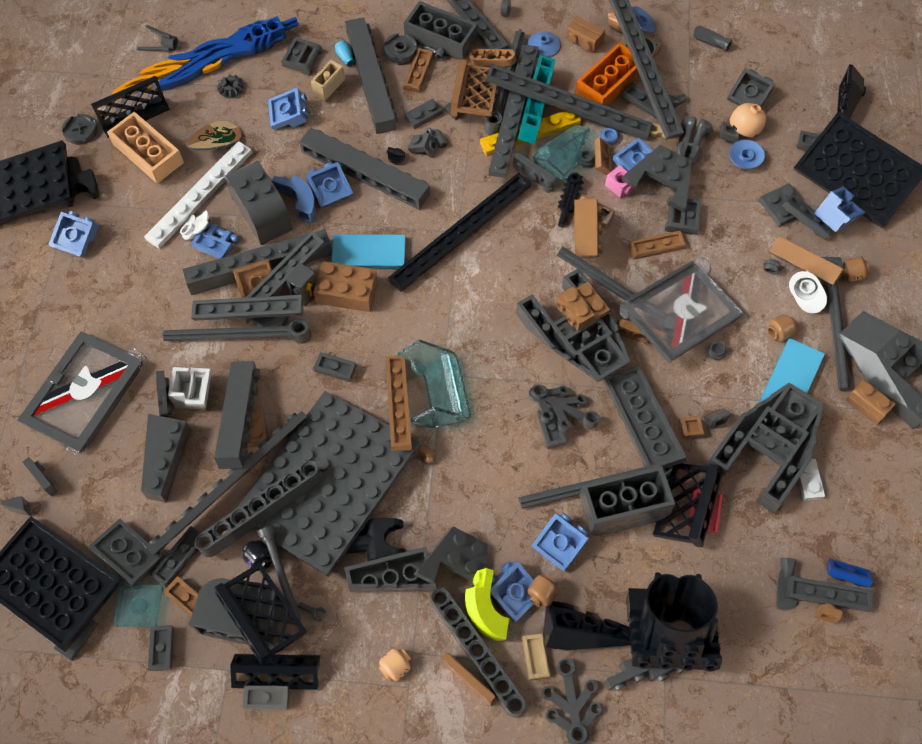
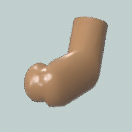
(427, 452)

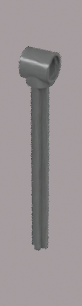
(493, 122)
(594, 274)
(837, 327)
(244, 332)
(569, 491)

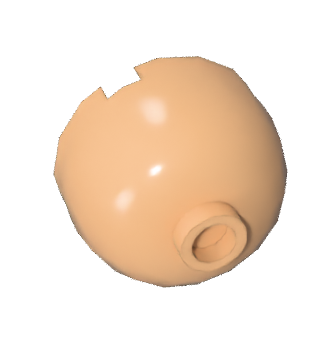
(748, 119)

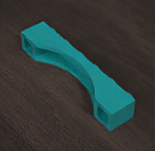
(534, 108)

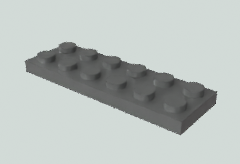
(644, 419)

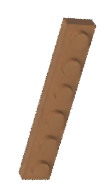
(398, 404)

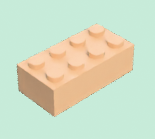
(145, 147)

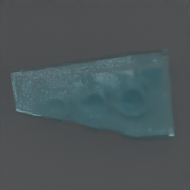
(562, 152)

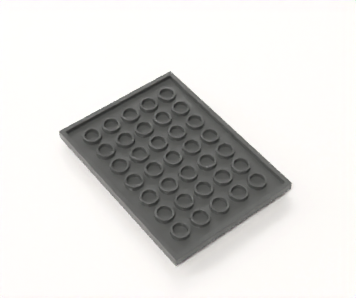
(356, 477)

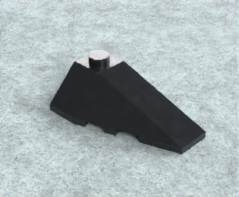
(850, 91)
(574, 630)

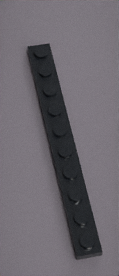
(459, 232)

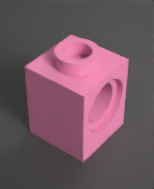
(615, 184)

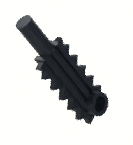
(570, 194)

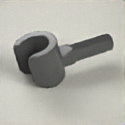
(438, 53)
(312, 610)

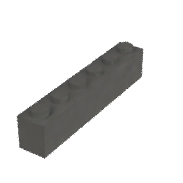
(237, 415)

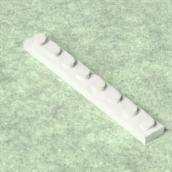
(197, 195)

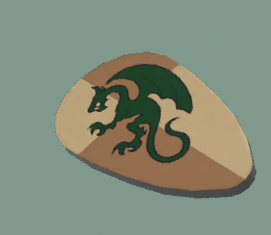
(215, 136)

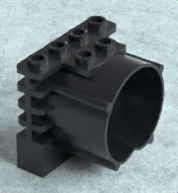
(674, 600)

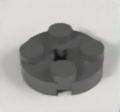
(397, 55)

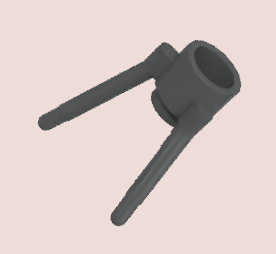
(167, 40)

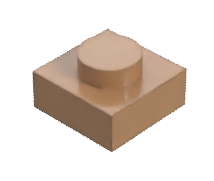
(691, 427)
(828, 613)

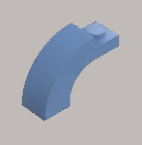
(299, 190)

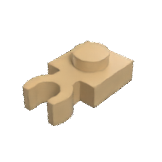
(659, 133)

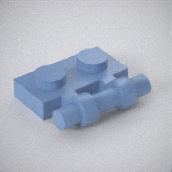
(213, 245)

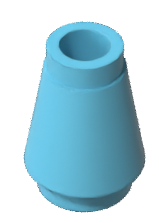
(344, 51)

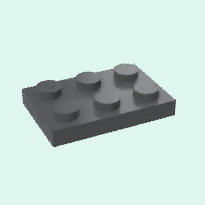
(125, 552)

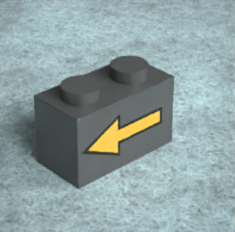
(302, 282)

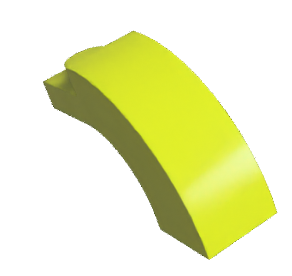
(481, 610)

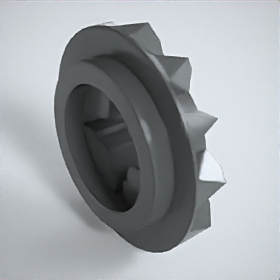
(228, 91)

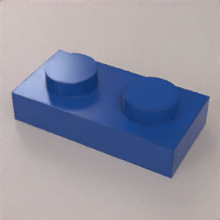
(854, 574)

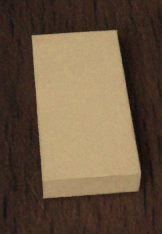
(535, 657)

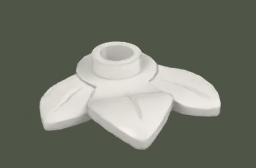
(194, 225)

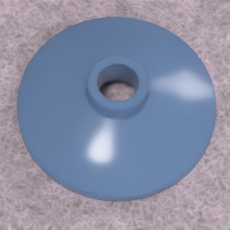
(645, 21)
(547, 43)
(749, 149)

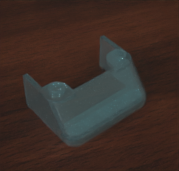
(442, 382)

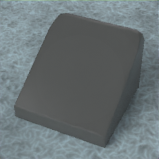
(717, 418)
(17, 505)

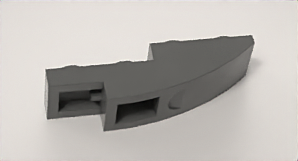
(636, 674)

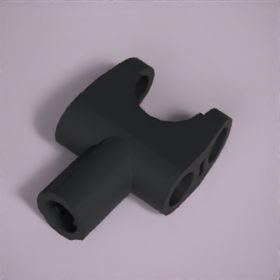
(81, 180)
(374, 538)

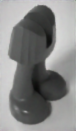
(693, 149)

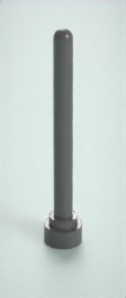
(268, 536)

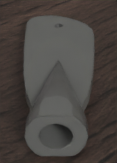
(712, 38)
(787, 569)

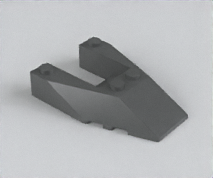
(592, 349)
(886, 360)
(782, 430)

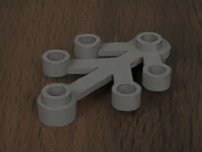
(542, 396)
(572, 705)

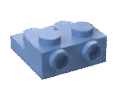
(288, 109)
(632, 155)
(328, 184)
(73, 233)
(561, 541)
(510, 590)

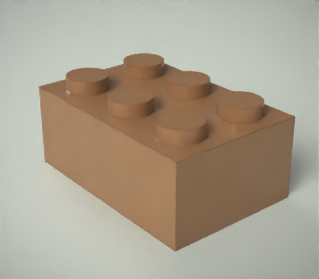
(587, 228)
(345, 286)

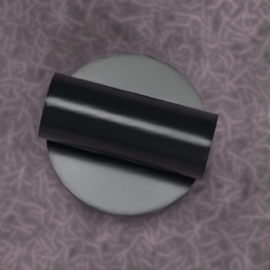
(395, 155)

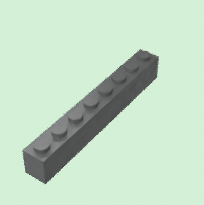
(370, 75)
(366, 168)
(220, 271)

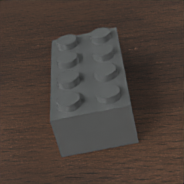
(441, 30)

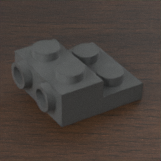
(751, 88)

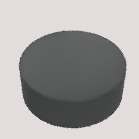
(505, 8)

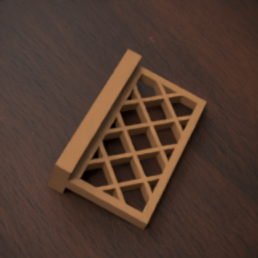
(462, 87)

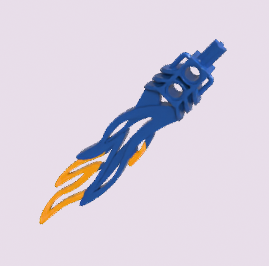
(202, 60)

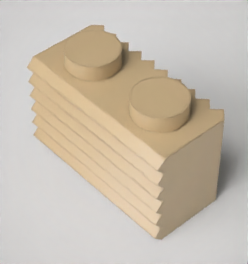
(327, 80)

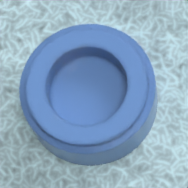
(609, 135)

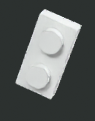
(811, 483)

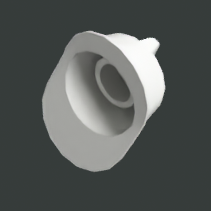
(808, 292)

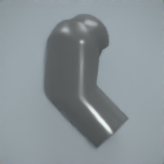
(676, 101)
(438, 136)

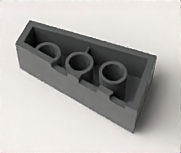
(162, 455)
(389, 573)

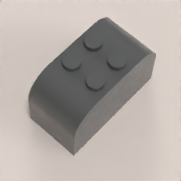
(259, 202)
(627, 501)
(212, 620)

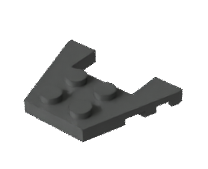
(666, 168)
(457, 553)

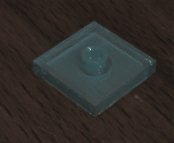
(138, 605)

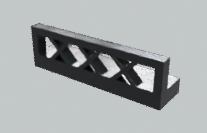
(278, 664)

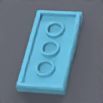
(369, 250)
(795, 366)

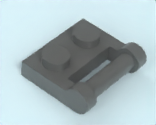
(297, 52)
(688, 220)

